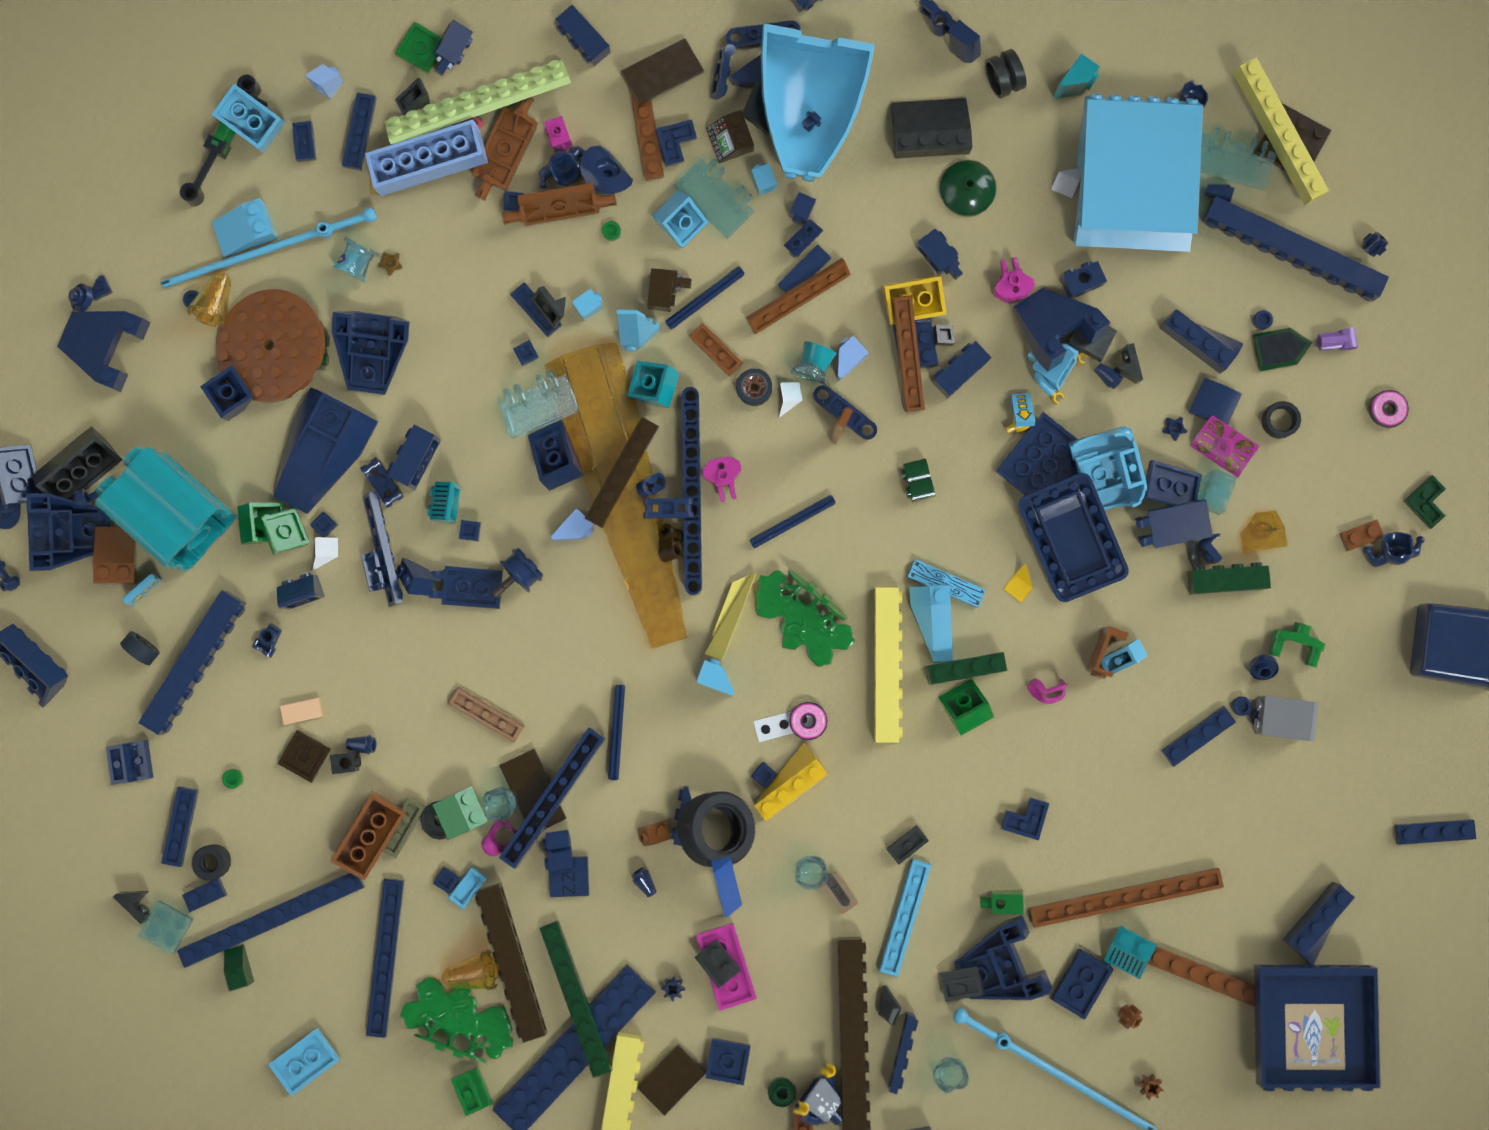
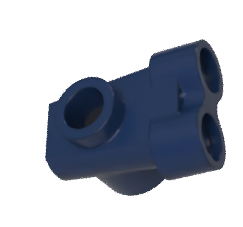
(266, 642)

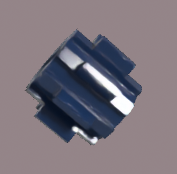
(1375, 244)
(673, 982)

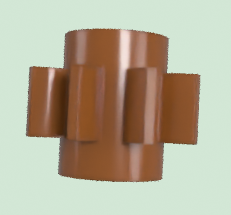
(1130, 1016)
(1155, 1084)

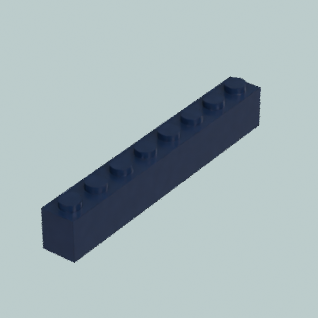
(192, 663)
(552, 798)

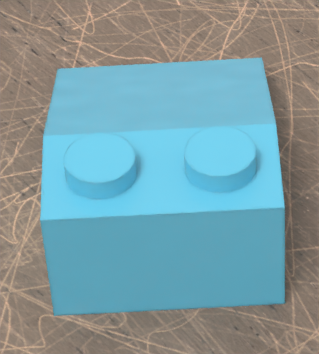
(248, 118)
(244, 228)

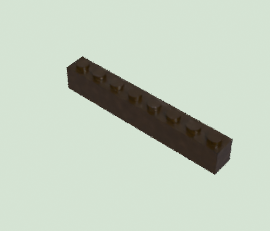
(512, 962)

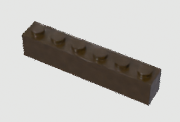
(622, 472)

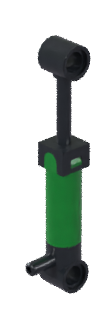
(218, 145)

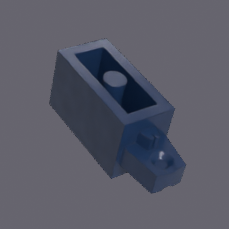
(451, 46)
(939, 254)

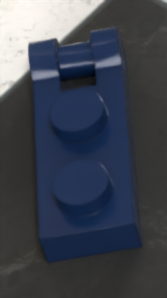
(721, 72)

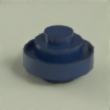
(80, 297)
(1263, 667)

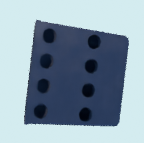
(1451, 645)

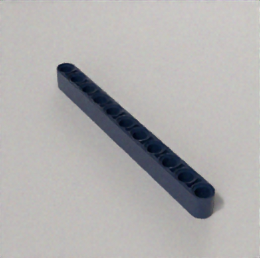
(692, 482)

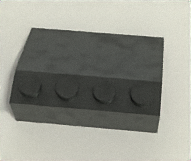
(931, 128)

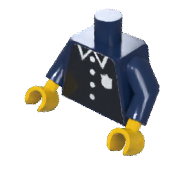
(820, 1100)

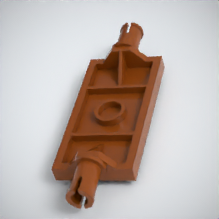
(505, 148)
(558, 205)

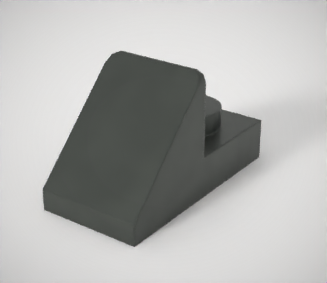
(413, 97)
(551, 309)
(1131, 369)
(131, 904)

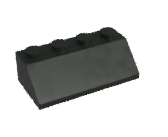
(77, 465)

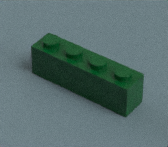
(1229, 579)
(966, 668)

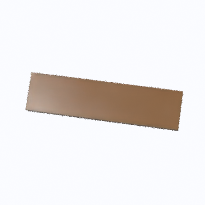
(486, 714)

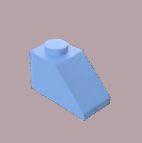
(325, 80)
(849, 356)
(574, 528)

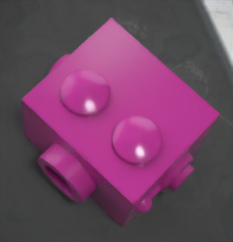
(558, 134)

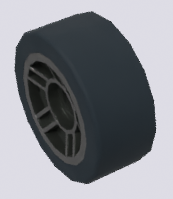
(139, 648)

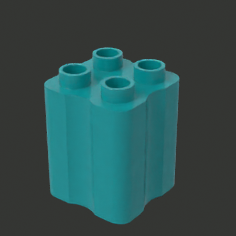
(164, 508)

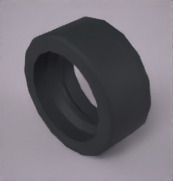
(1293, 411)

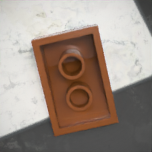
(114, 557)

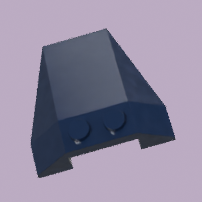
(369, 348)
(60, 531)

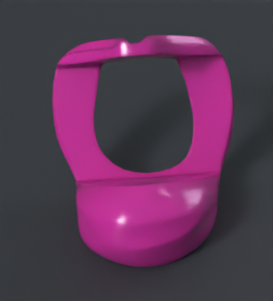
(1039, 691)
(489, 842)

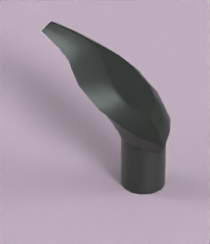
(1193, 553)

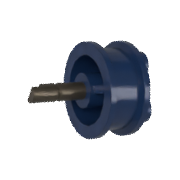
(520, 570)

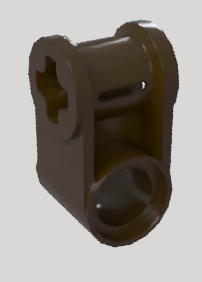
(670, 543)

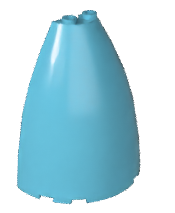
(810, 76)

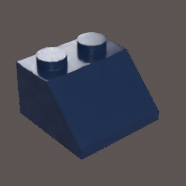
(225, 396)
(299, 592)

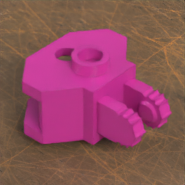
(1011, 281)
(723, 477)

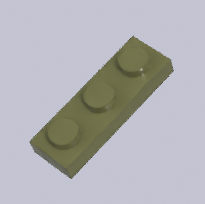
(397, 841)

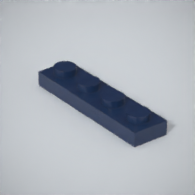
(359, 131)
(1198, 736)
(180, 826)
(1435, 831)
(905, 1044)

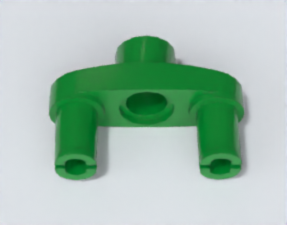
(1299, 634)

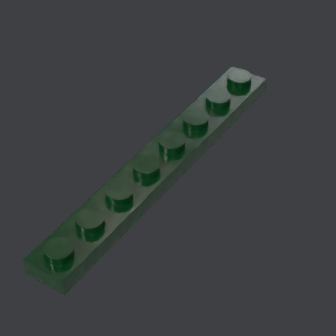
(576, 999)

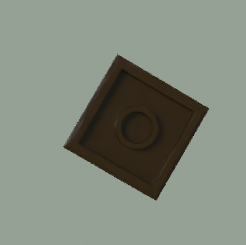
(304, 756)

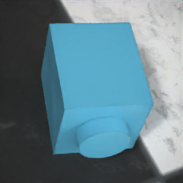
(763, 178)
(588, 304)

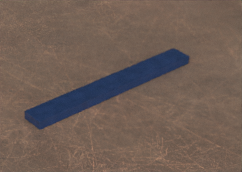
(385, 958)

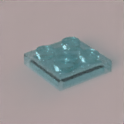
(166, 927)

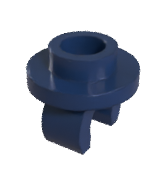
(811, 120)

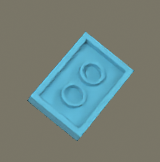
(304, 1061)

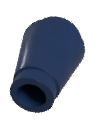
(1221, 190)
(1108, 375)
(362, 744)
(644, 882)

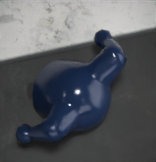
(562, 167)
(1395, 549)

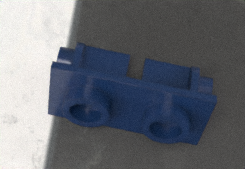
(803, 238)
(372, 571)

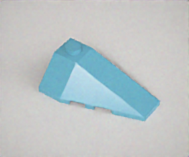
(635, 329)
(933, 614)

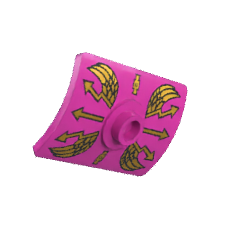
(1224, 446)

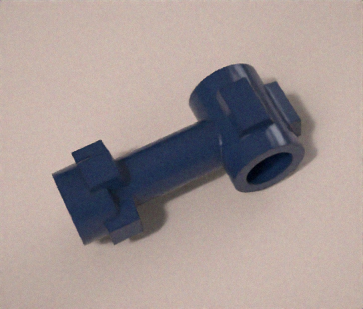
(7, 582)

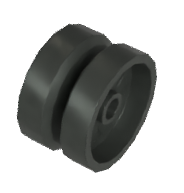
(1005, 73)

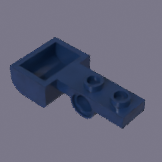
(962, 39)

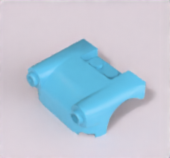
(1113, 465)

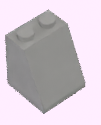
(1286, 718)

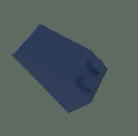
(554, 456)

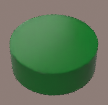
(611, 230)
(232, 778)

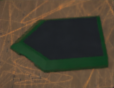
(1280, 348)

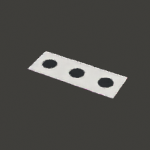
(777, 726)

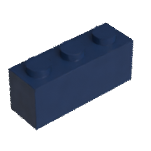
(582, 36)
(960, 369)

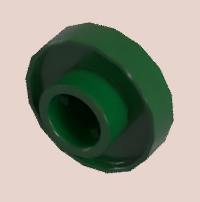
(782, 1092)

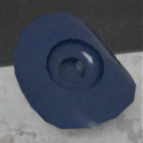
(604, 171)

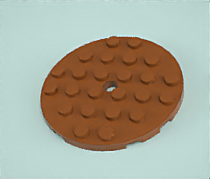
(297, 346)

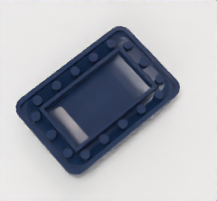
(1073, 537)

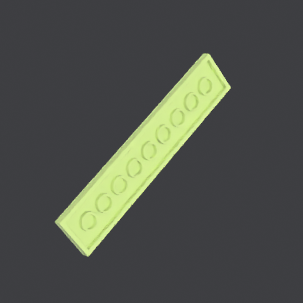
(477, 102)

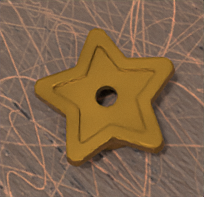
(390, 258)

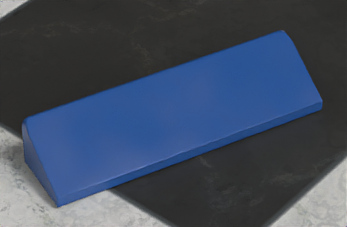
(726, 885)

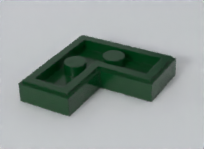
(1422, 500)

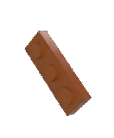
(715, 350)

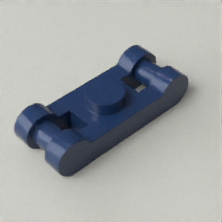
(381, 482)
(667, 508)

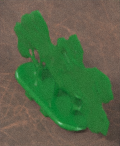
(803, 622)
(456, 1016)

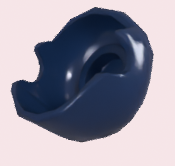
(1194, 91)

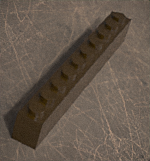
(852, 1033)

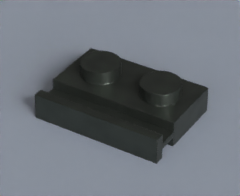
(717, 963)
(961, 983)

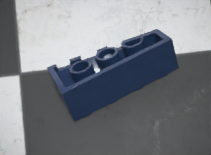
(1209, 346)
(31, 664)
(1315, 925)

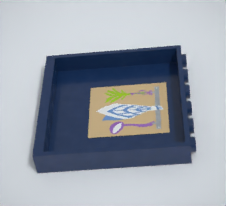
(1317, 1027)

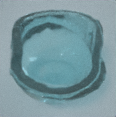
(499, 804)
(811, 873)
(950, 1074)

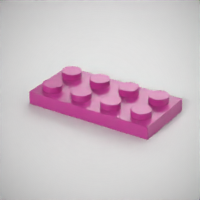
(740, 987)

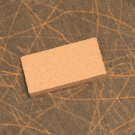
(301, 711)

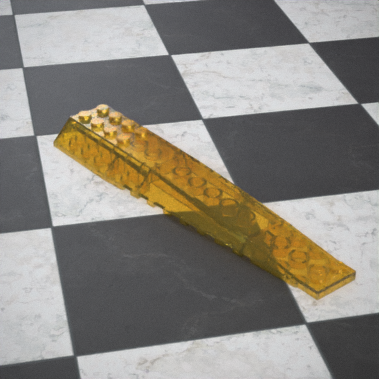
(599, 436)

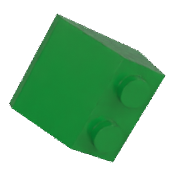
(249, 524)
(966, 707)
(459, 813)

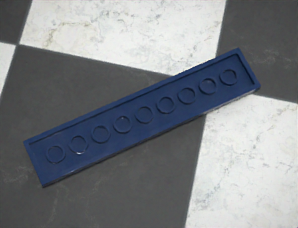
(566, 1057)

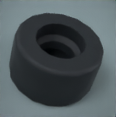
(200, 868)

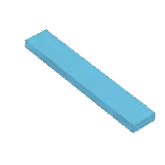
(904, 917)

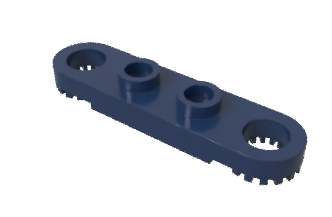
(752, 34)
(836, 404)

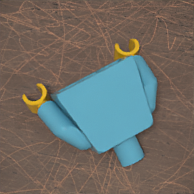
(1054, 378)

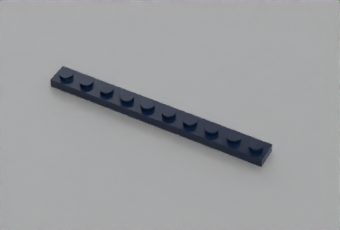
(269, 919)

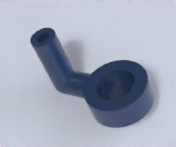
(83, 499)

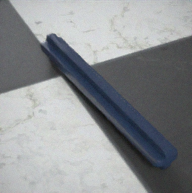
(705, 297)
(792, 521)
(616, 732)

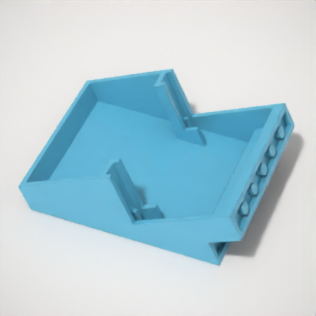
(1139, 172)

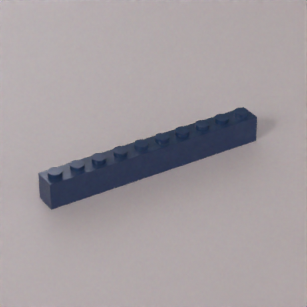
(1295, 249)

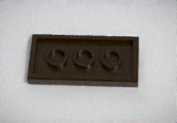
(662, 71)
(528, 782)

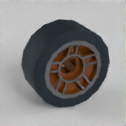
(755, 377)

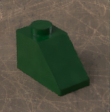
(237, 968)

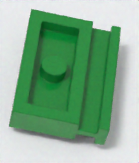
(471, 1091)

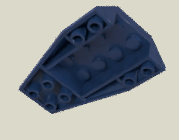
(320, 449)

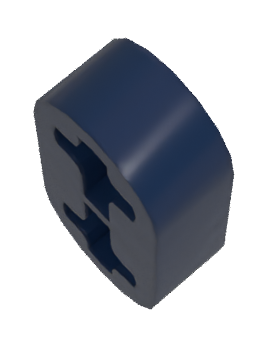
(650, 483)

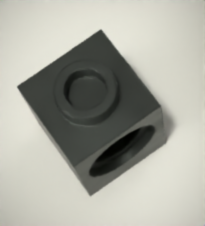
(337, 762)

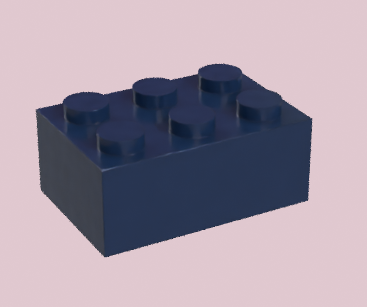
(413, 457)

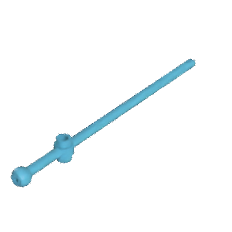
(368, 215)
(961, 1016)

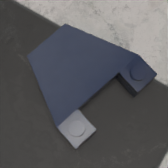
(1049, 317)
(92, 340)
(1001, 966)

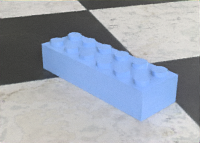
(426, 158)

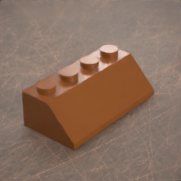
(367, 835)

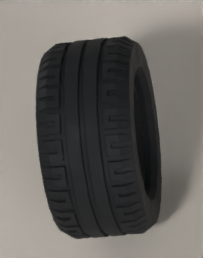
(691, 828)

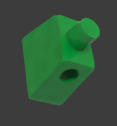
(1013, 902)

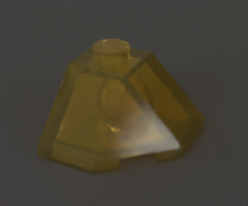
(1264, 532)

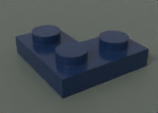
(670, 139)
(1031, 823)

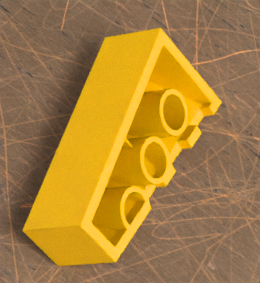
(792, 781)

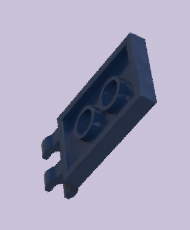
(1176, 524)
(468, 587)

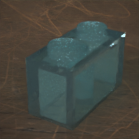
(1217, 490)

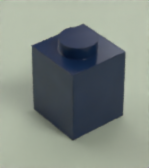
(802, 208)

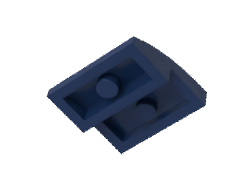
(1215, 400)
(129, 762)

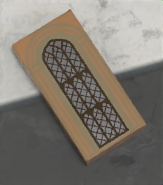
(839, 893)

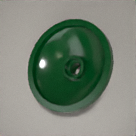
(964, 199)

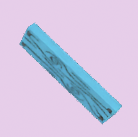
(958, 588)

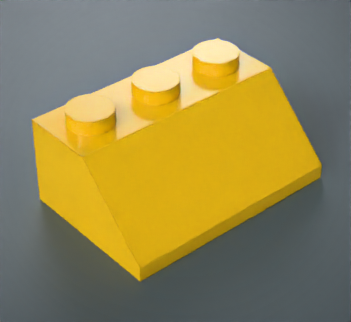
(926, 296)

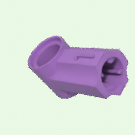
(1343, 340)

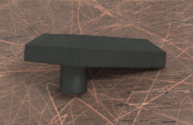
(888, 1007)

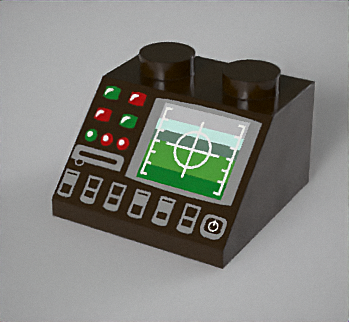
(730, 137)

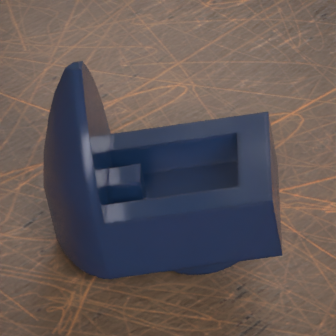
(1209, 552)

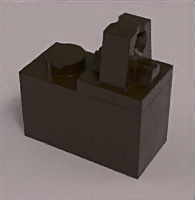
(662, 286)

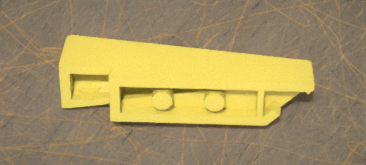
(729, 616)

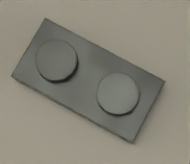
(907, 844)

